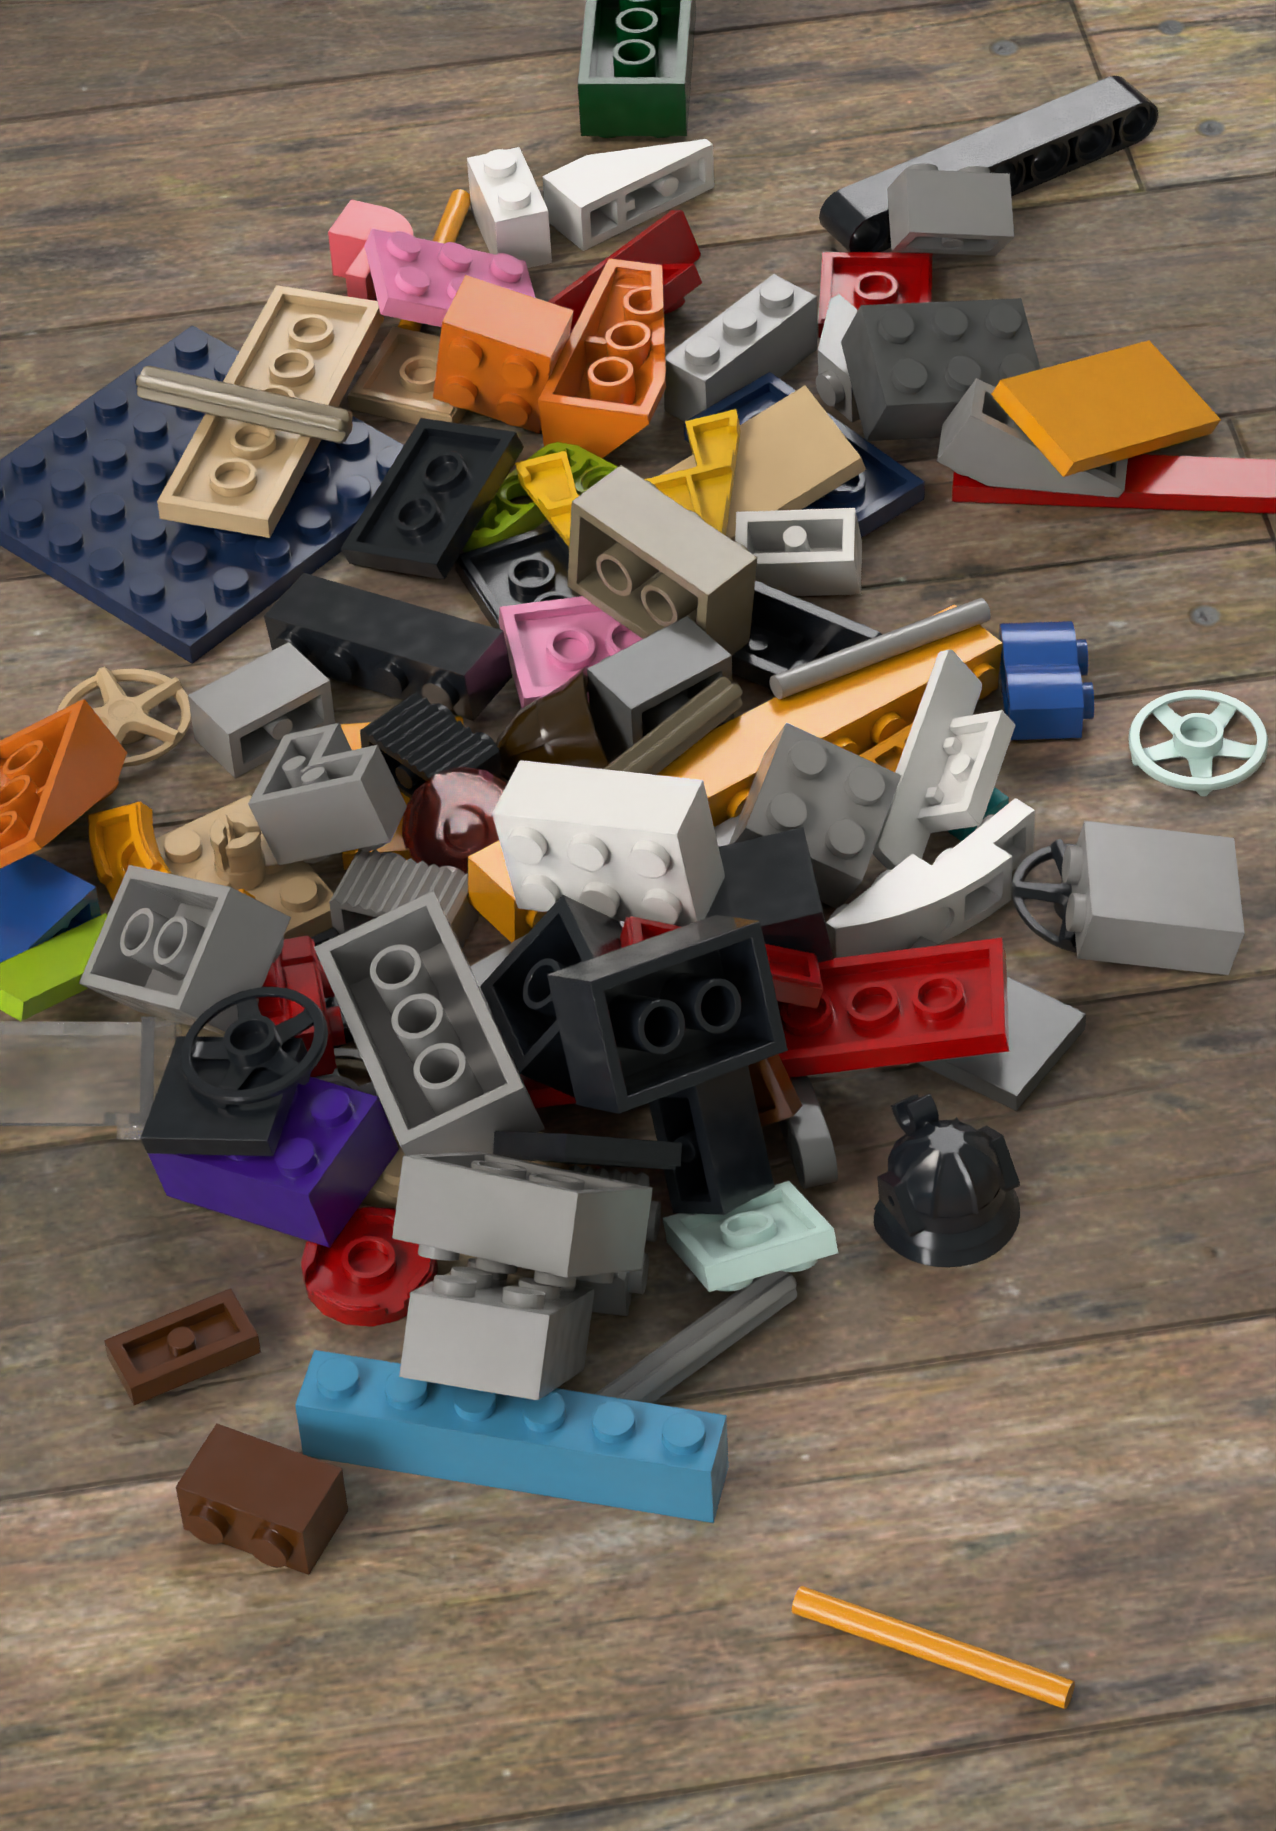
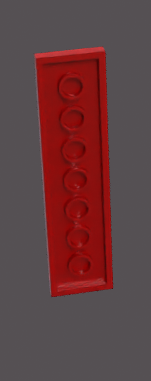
(889, 1012)

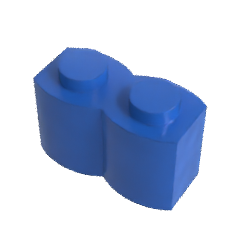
(1044, 681)

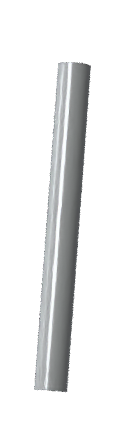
(879, 648)

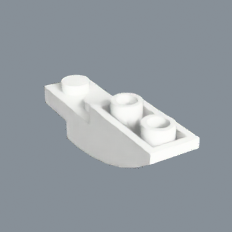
(941, 898)

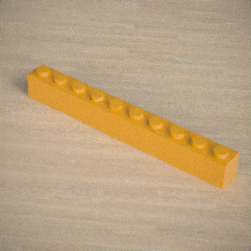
(846, 711)

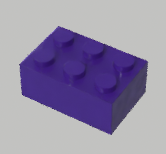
(319, 1175)

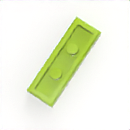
(47, 971)

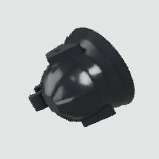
(946, 1189)

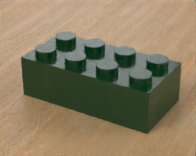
(636, 67)

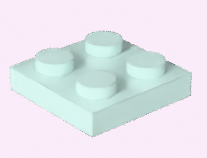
(753, 1240)

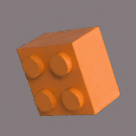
(499, 352)

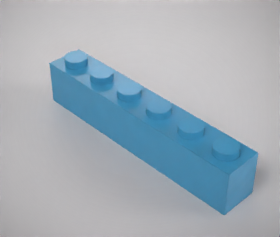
(552, 1446)

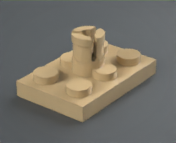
(233, 852)

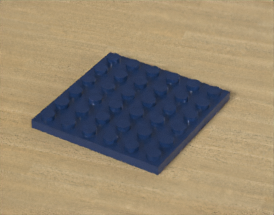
(88, 511)

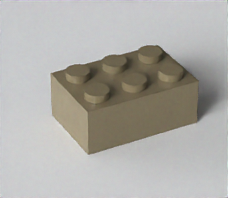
(658, 562)

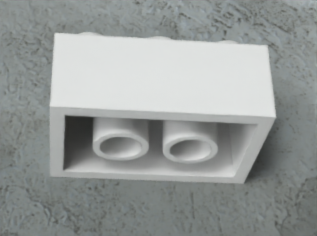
(609, 842)

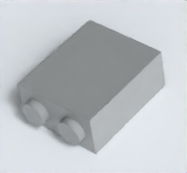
(1154, 898)

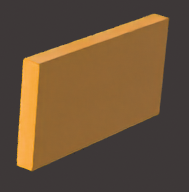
(1105, 407)

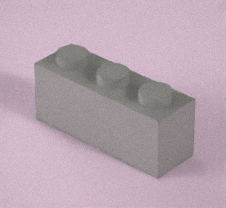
(756, 335)

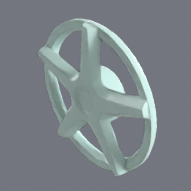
(1198, 740)

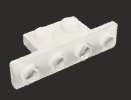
(945, 764)

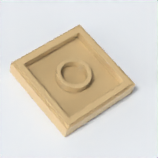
(402, 380)

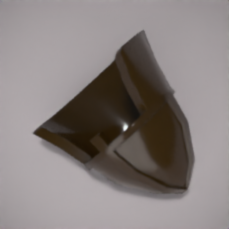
(554, 730)

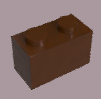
(262, 1499)

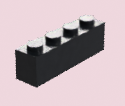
(391, 645)

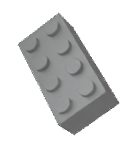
(426, 1032)

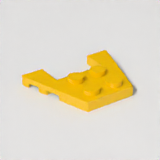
(699, 489)

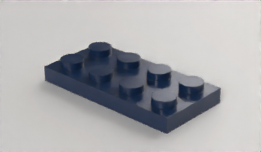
(876, 493)

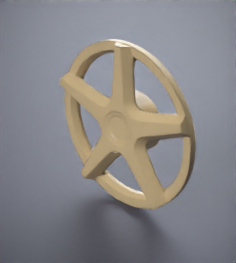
(129, 716)

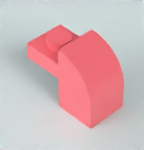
(348, 240)

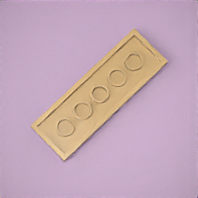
(246, 473)

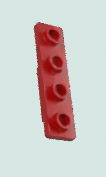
(664, 243)

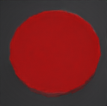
(365, 1271)

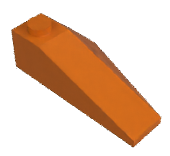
(611, 363)
(54, 777)

